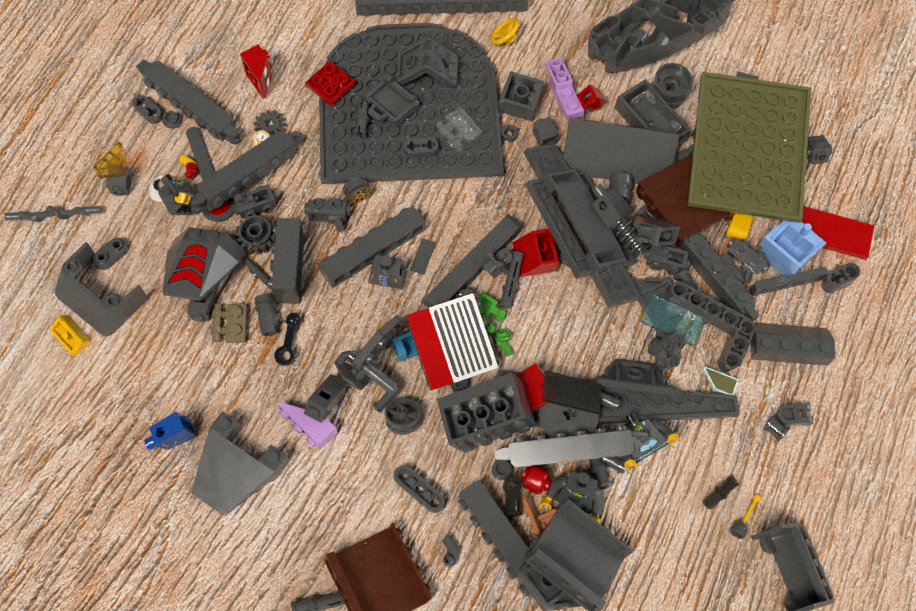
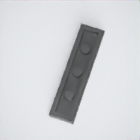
(788, 281)

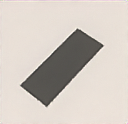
(423, 256)

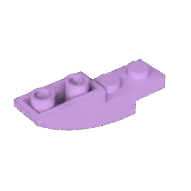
(563, 89)

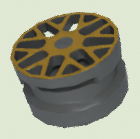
(356, 189)

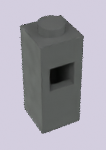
(202, 309)
(325, 398)

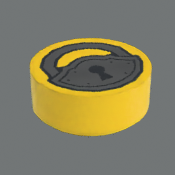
(260, 136)

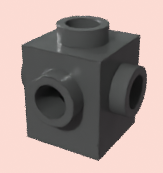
(818, 149)

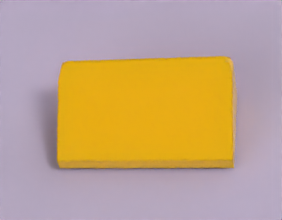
(69, 334)

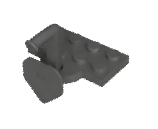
(358, 373)

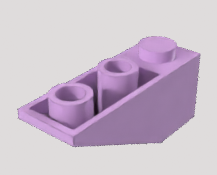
(317, 433)

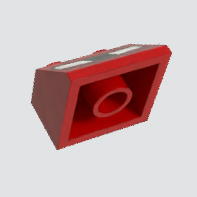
(257, 68)

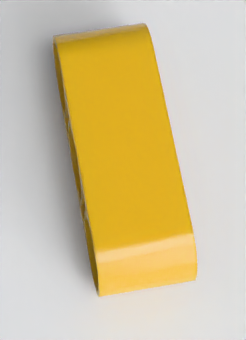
(739, 226)

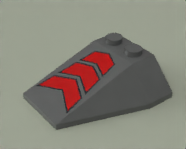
(199, 262)

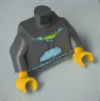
(176, 195)
(657, 435)
(578, 489)

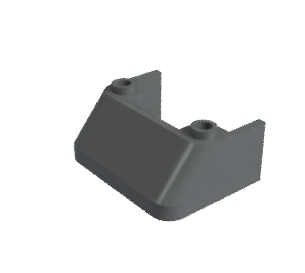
(102, 315)
(798, 566)

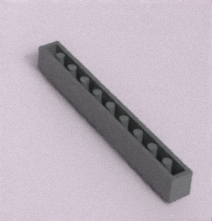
(400, 7)

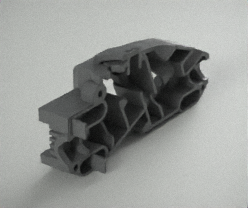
(611, 36)

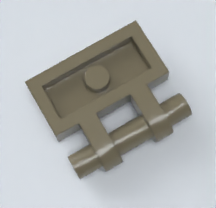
(235, 323)

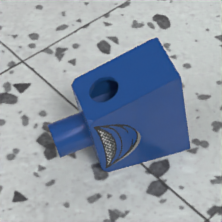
(170, 432)

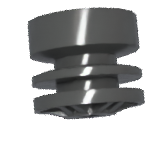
(672, 83)

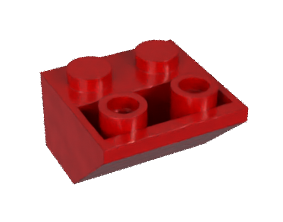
(538, 252)

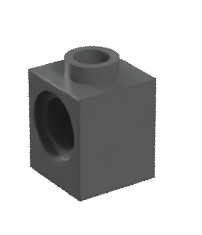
(545, 132)
(120, 184)

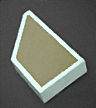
(721, 382)

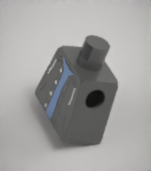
(387, 272)

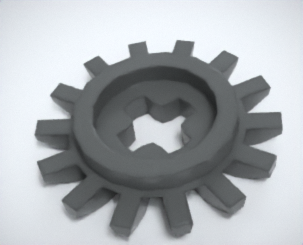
(275, 120)

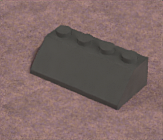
(792, 344)

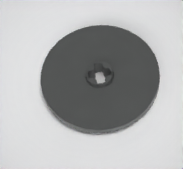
(554, 421)

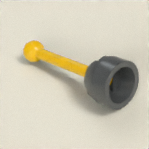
(739, 528)

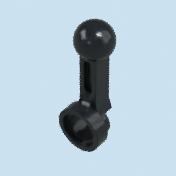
(292, 320)

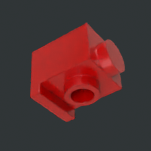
(594, 101)

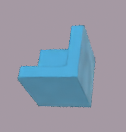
(404, 347)

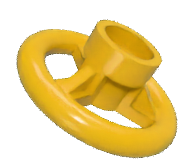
(505, 32)

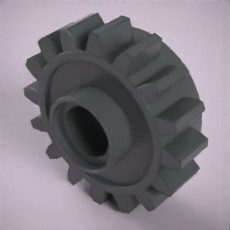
(255, 242)

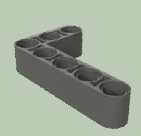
(718, 320)

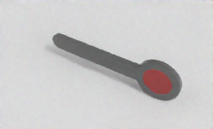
(205, 168)

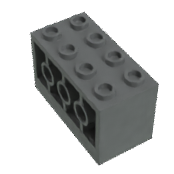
(486, 412)

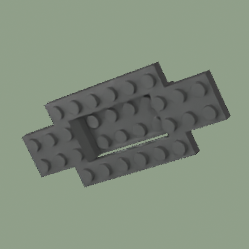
(606, 254)

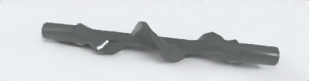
(51, 211)

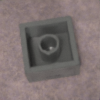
(520, 96)

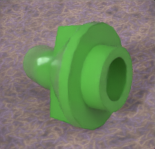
(501, 338)

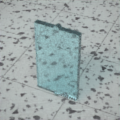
(673, 319)

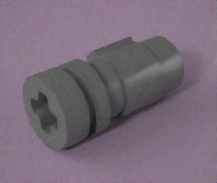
(266, 314)

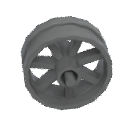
(402, 415)

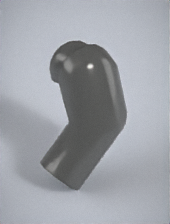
(452, 551)

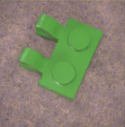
(489, 308)

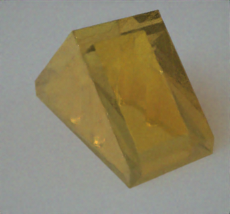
(113, 163)

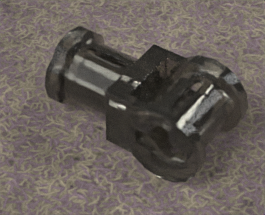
(512, 496)

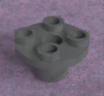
(666, 351)

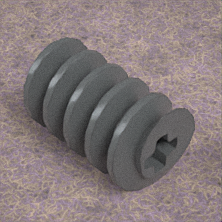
(628, 235)

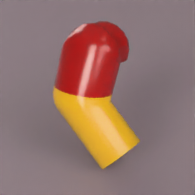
(191, 166)

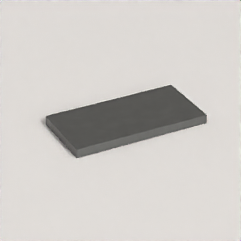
(617, 148)

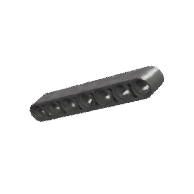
(471, 265)

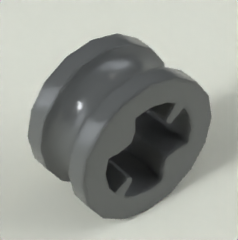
(504, 135)

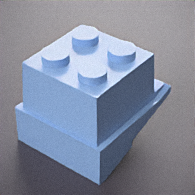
(790, 246)

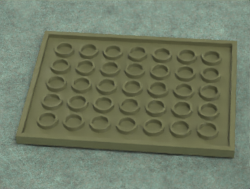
(750, 147)

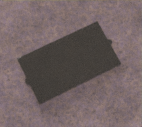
(571, 392)

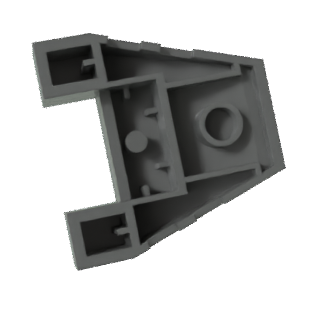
(230, 474)

